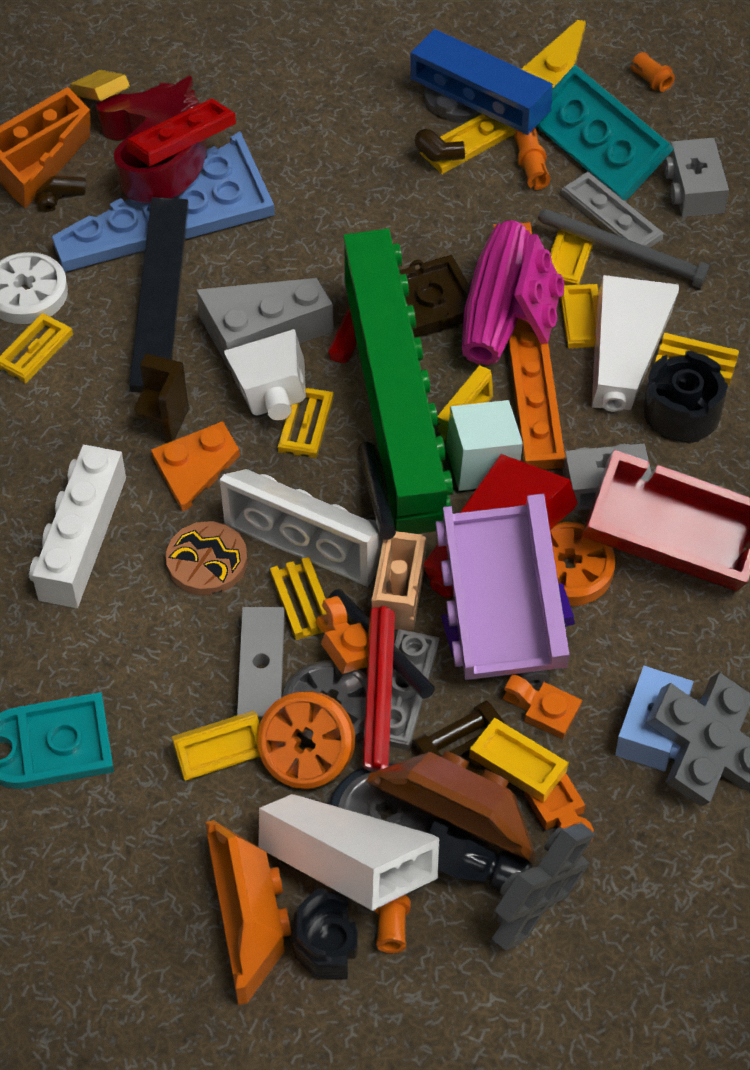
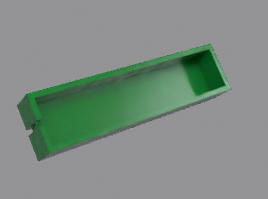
(395, 383)

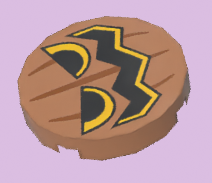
(206, 558)

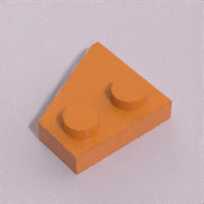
(195, 461)

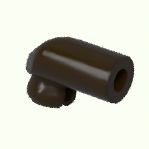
(437, 149)
(55, 188)

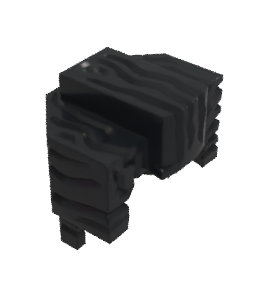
(324, 936)

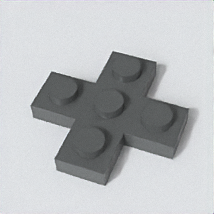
(706, 736)
(542, 885)

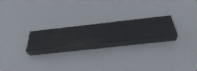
(160, 283)

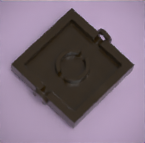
(436, 293)

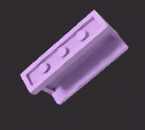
(503, 590)

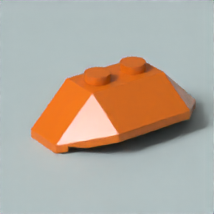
(248, 907)

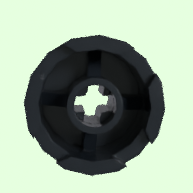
(685, 397)

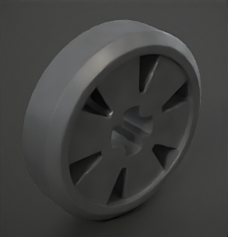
(346, 688)

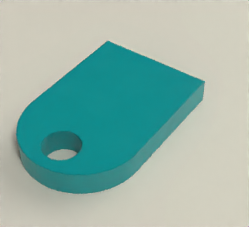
(55, 742)

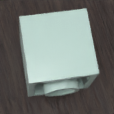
(478, 438)

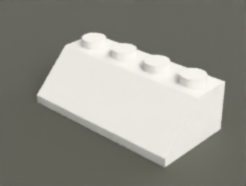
(301, 524)

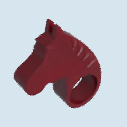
(133, 113)

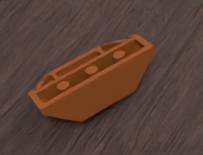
(460, 798)

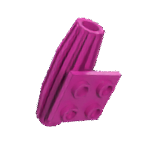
(509, 283)

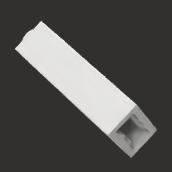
(627, 335)
(348, 850)

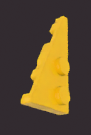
(559, 55)

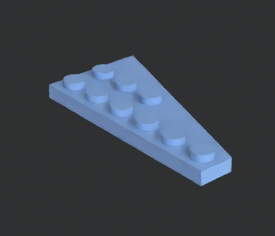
(222, 196)

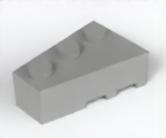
(264, 309)

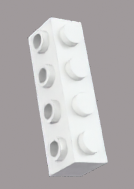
(78, 526)

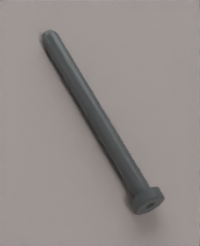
(625, 246)

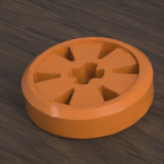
(592, 563)
(280, 744)

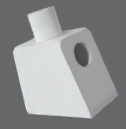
(270, 374)

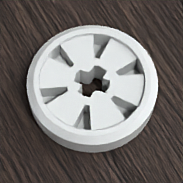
(36, 271)

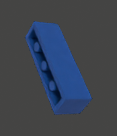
(481, 81)

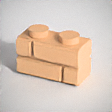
(400, 577)

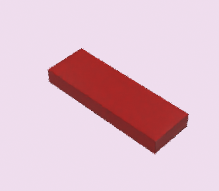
(180, 132)

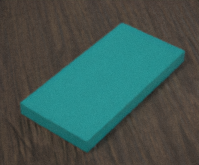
(602, 134)

